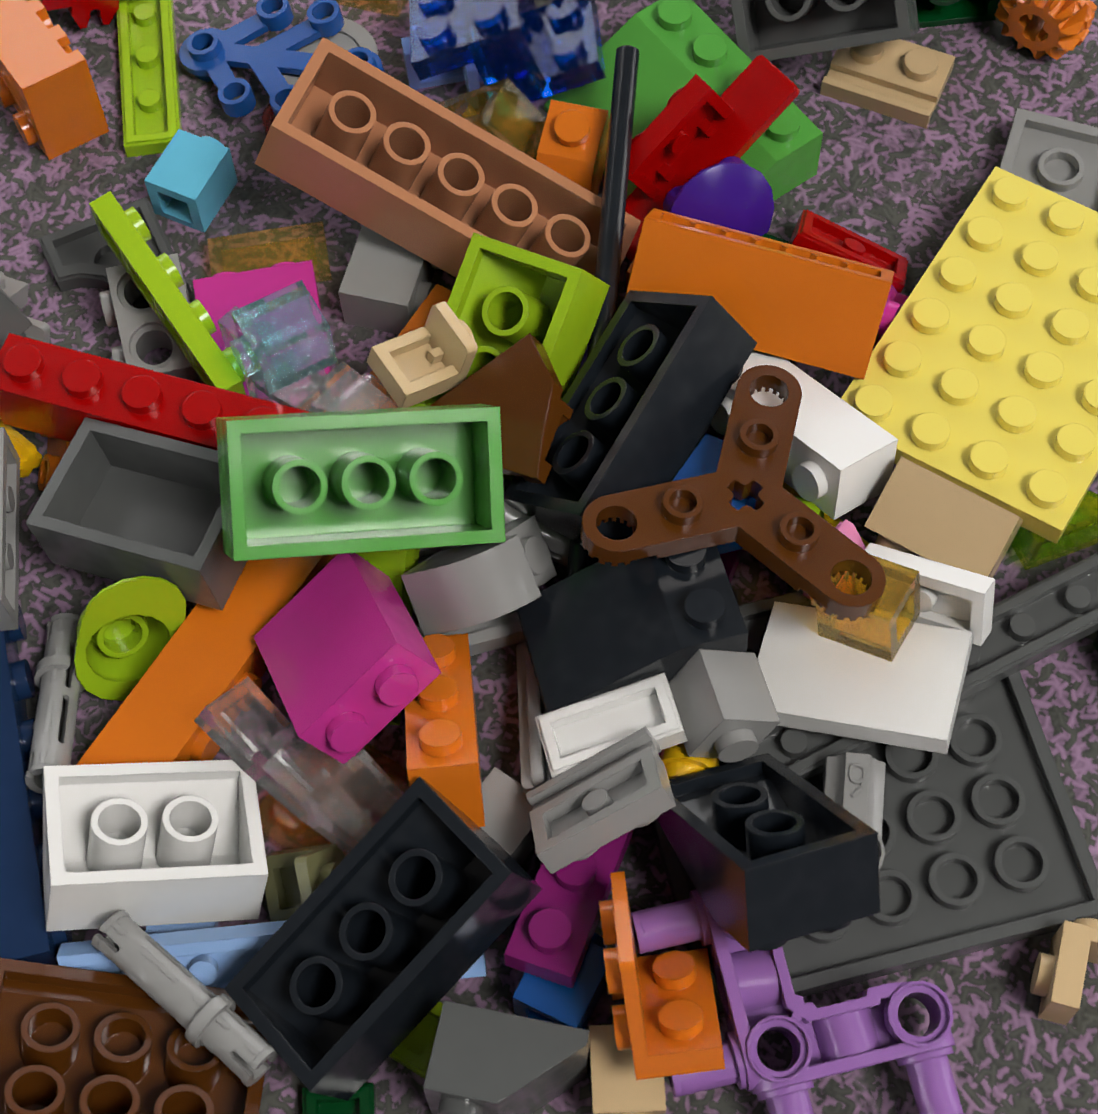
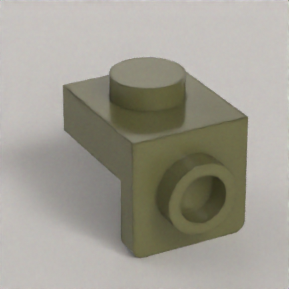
(295, 876)

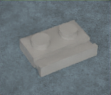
(599, 800)

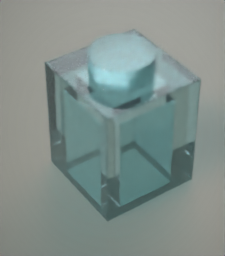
(282, 338)

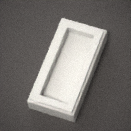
(601, 721)

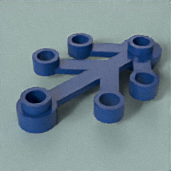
(213, 52)

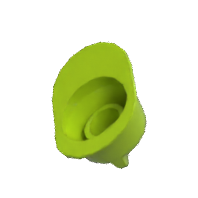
(125, 633)

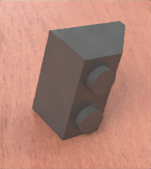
(501, 1062)

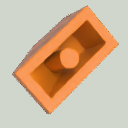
(575, 143)

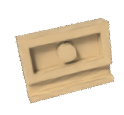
(890, 79)

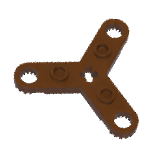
(777, 532)

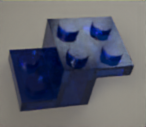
(534, 47)

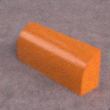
(780, 293)

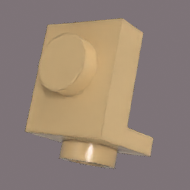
(425, 359)
(1062, 972)

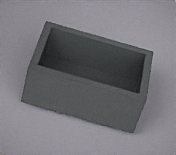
(137, 508)

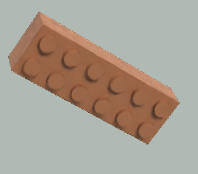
(422, 169)

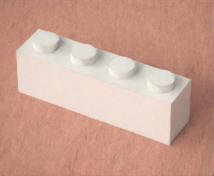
(835, 451)

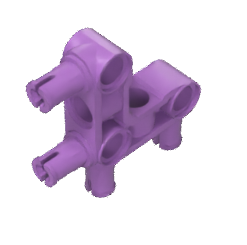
(823, 1040)

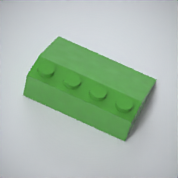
(676, 44)

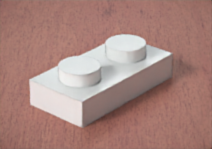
(947, 593)

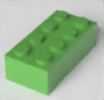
(360, 481)

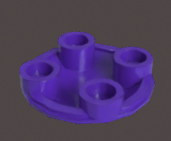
(726, 196)

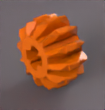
(1046, 24)

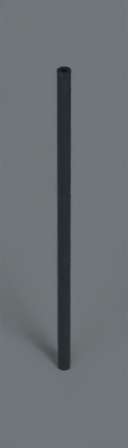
(612, 214)

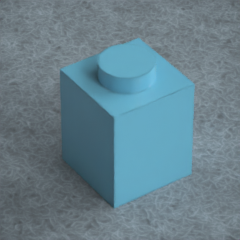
(191, 180)

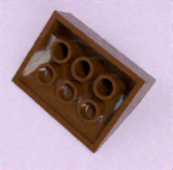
(104, 1048)

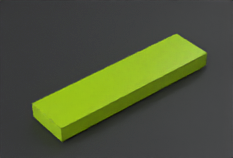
(148, 75)

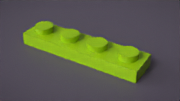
(159, 284)

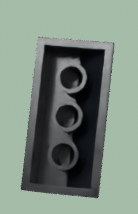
(637, 406)
(381, 941)

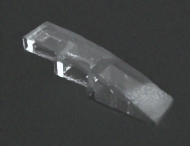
(322, 792)

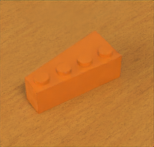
(46, 81)

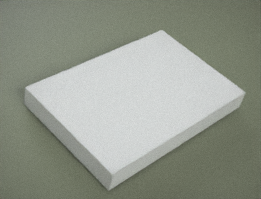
(859, 695)

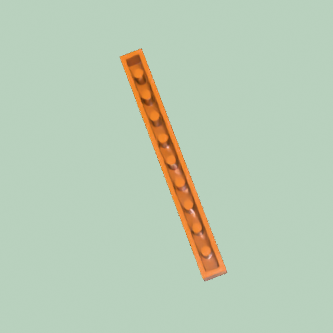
(210, 654)

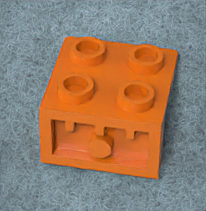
(667, 998)

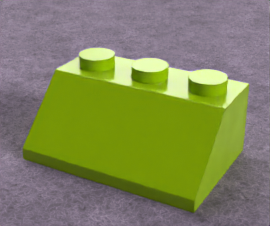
(517, 292)

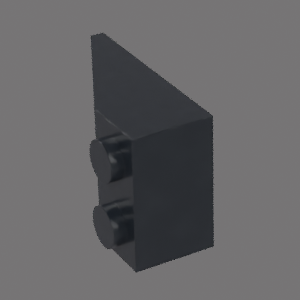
(629, 624)
(771, 852)

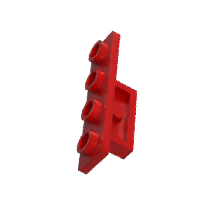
(702, 130)

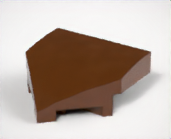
(529, 404)

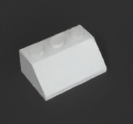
(153, 842)

